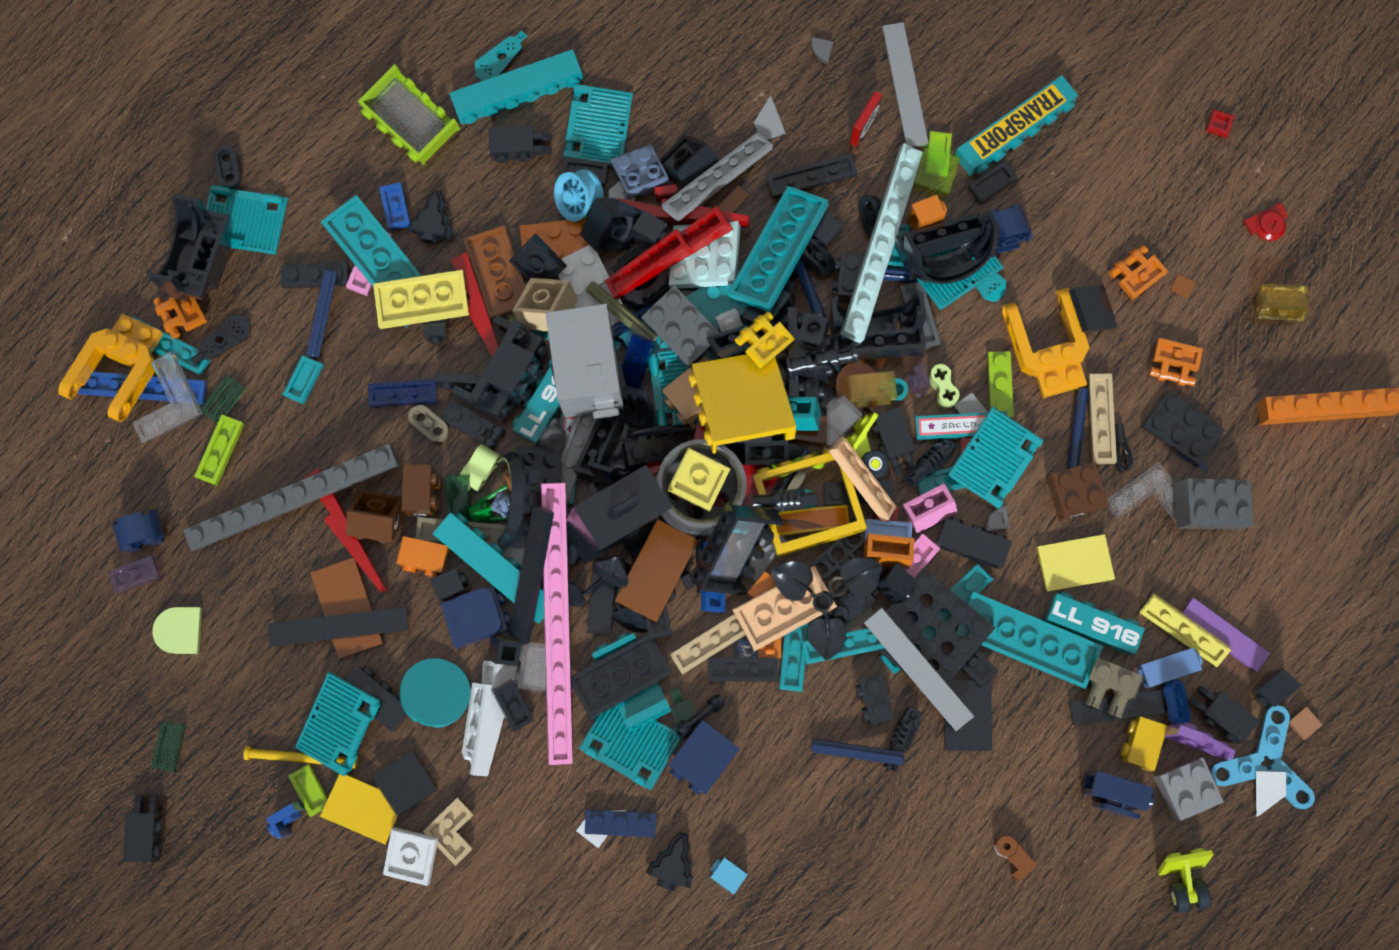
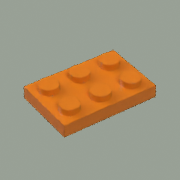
(560, 236)

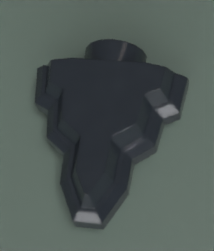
(432, 221)
(672, 865)

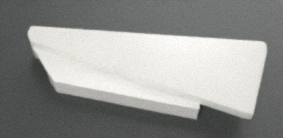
(485, 718)

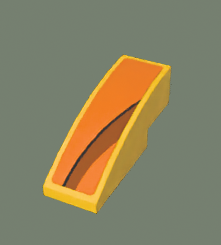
(812, 520)

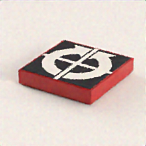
(866, 119)

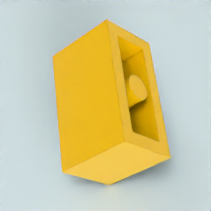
(1143, 743)

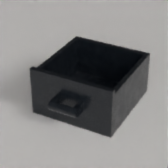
(616, 514)

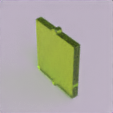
(937, 170)

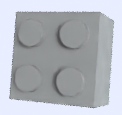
(1188, 789)

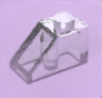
(839, 419)

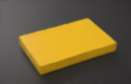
(359, 808)

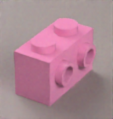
(930, 508)

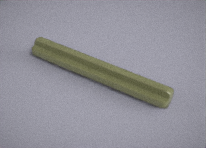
(620, 311)

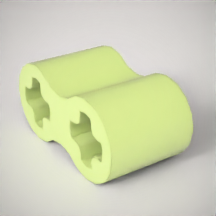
(943, 386)
(481, 466)

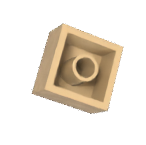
(543, 297)

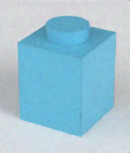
(727, 874)

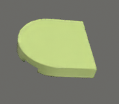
(179, 630)

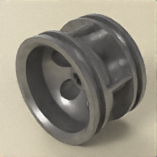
(732, 488)

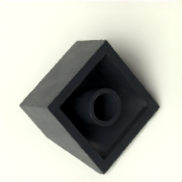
(687, 160)
(610, 224)

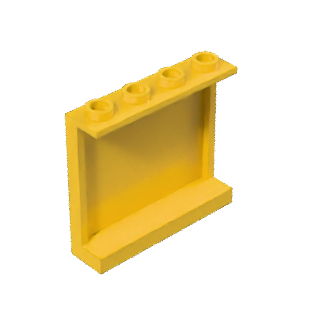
(741, 400)

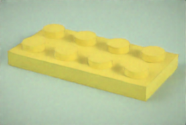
(421, 299)

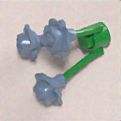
(482, 511)

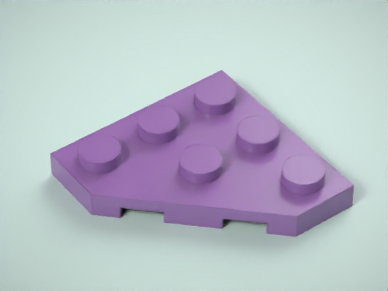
(1188, 736)

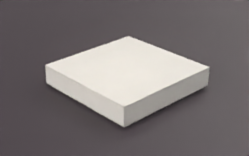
(410, 856)

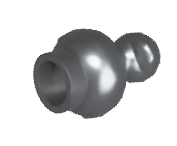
(553, 436)

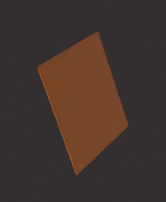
(1183, 286)

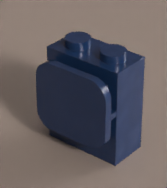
(476, 616)
(703, 758)
(1117, 794)

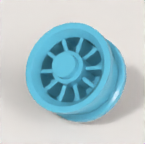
(577, 193)

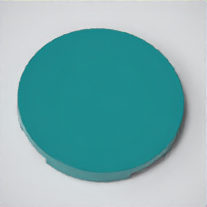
(435, 692)

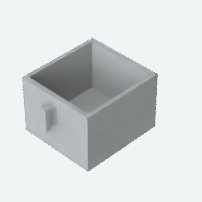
(585, 361)

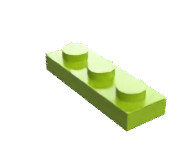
(1000, 382)
(219, 450)

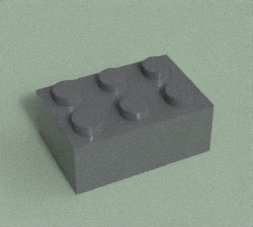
(680, 326)
(1213, 504)

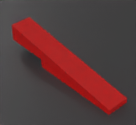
(690, 218)
(669, 252)
(476, 304)
(337, 523)

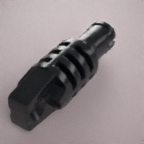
(930, 461)
(786, 499)
(904, 733)

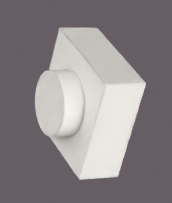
(728, 320)

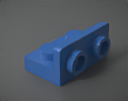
(278, 821)

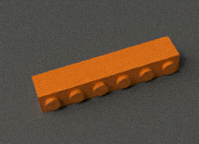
(1328, 406)

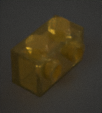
(1282, 302)
(871, 387)

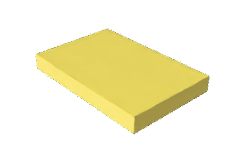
(1075, 563)

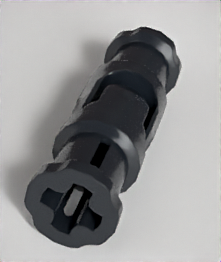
(826, 359)

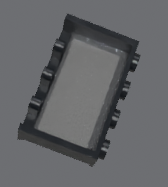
(732, 548)

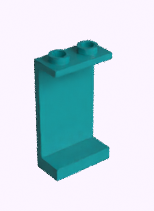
(645, 705)

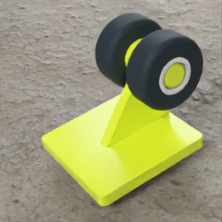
(874, 460)
(1190, 891)

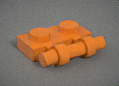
(1141, 278)
(188, 314)
(1176, 355)

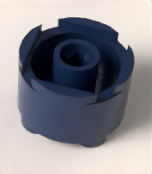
(1013, 228)
(138, 530)

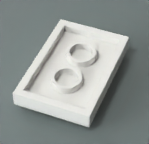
(581, 270)

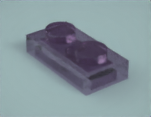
(918, 381)
(134, 574)

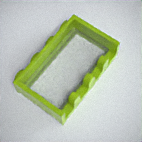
(407, 115)

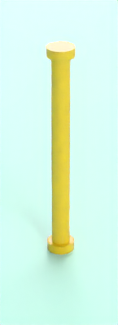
(286, 756)

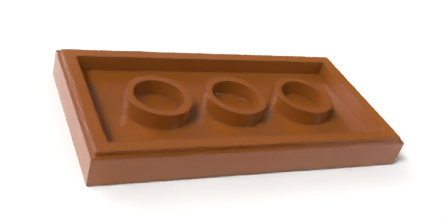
(496, 277)
(657, 570)
(344, 592)

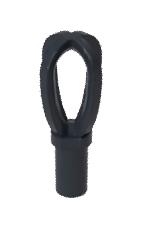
(1121, 441)

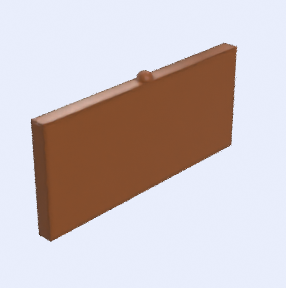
(734, 200)

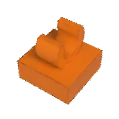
(772, 650)

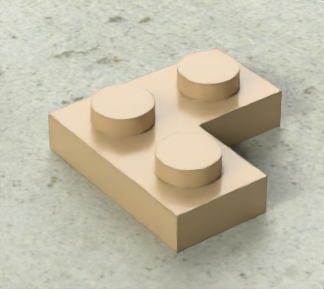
(446, 829)

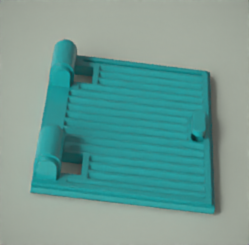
(598, 123)
(250, 218)
(948, 293)
(663, 378)
(995, 457)
(337, 723)
(630, 751)

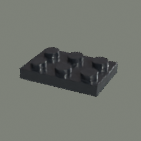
(1183, 428)

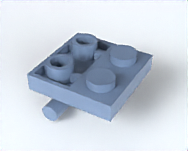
(639, 172)

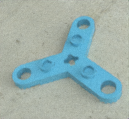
(1270, 745)

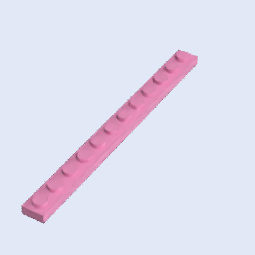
(557, 629)

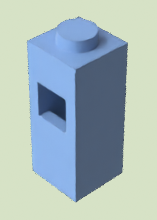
(1170, 667)

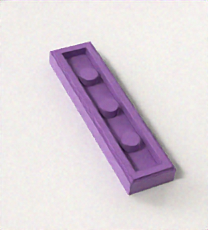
(1243, 648)

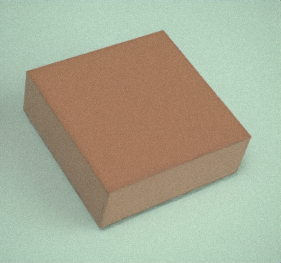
(1304, 723)

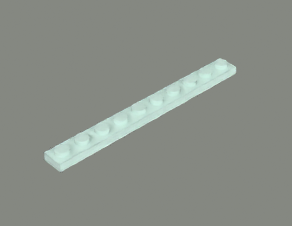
(881, 243)

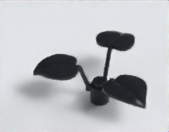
(615, 573)
(824, 634)

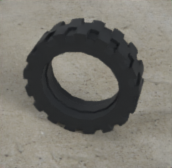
(650, 294)

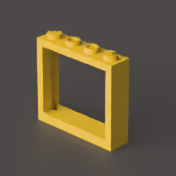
(817, 538)

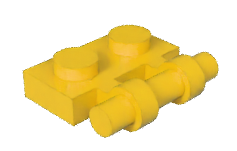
(769, 345)

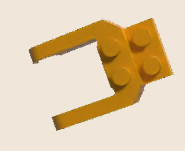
(127, 343)
(1057, 366)

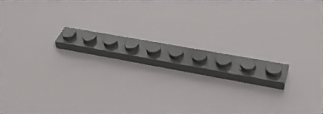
(291, 497)

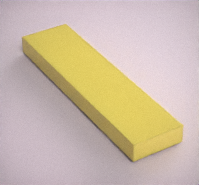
(1185, 630)

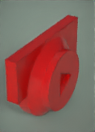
(1269, 223)

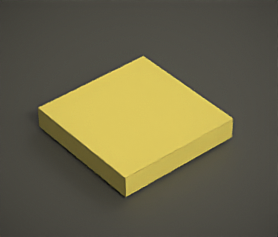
(698, 479)

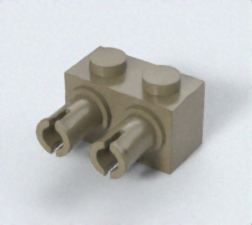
(1120, 680)

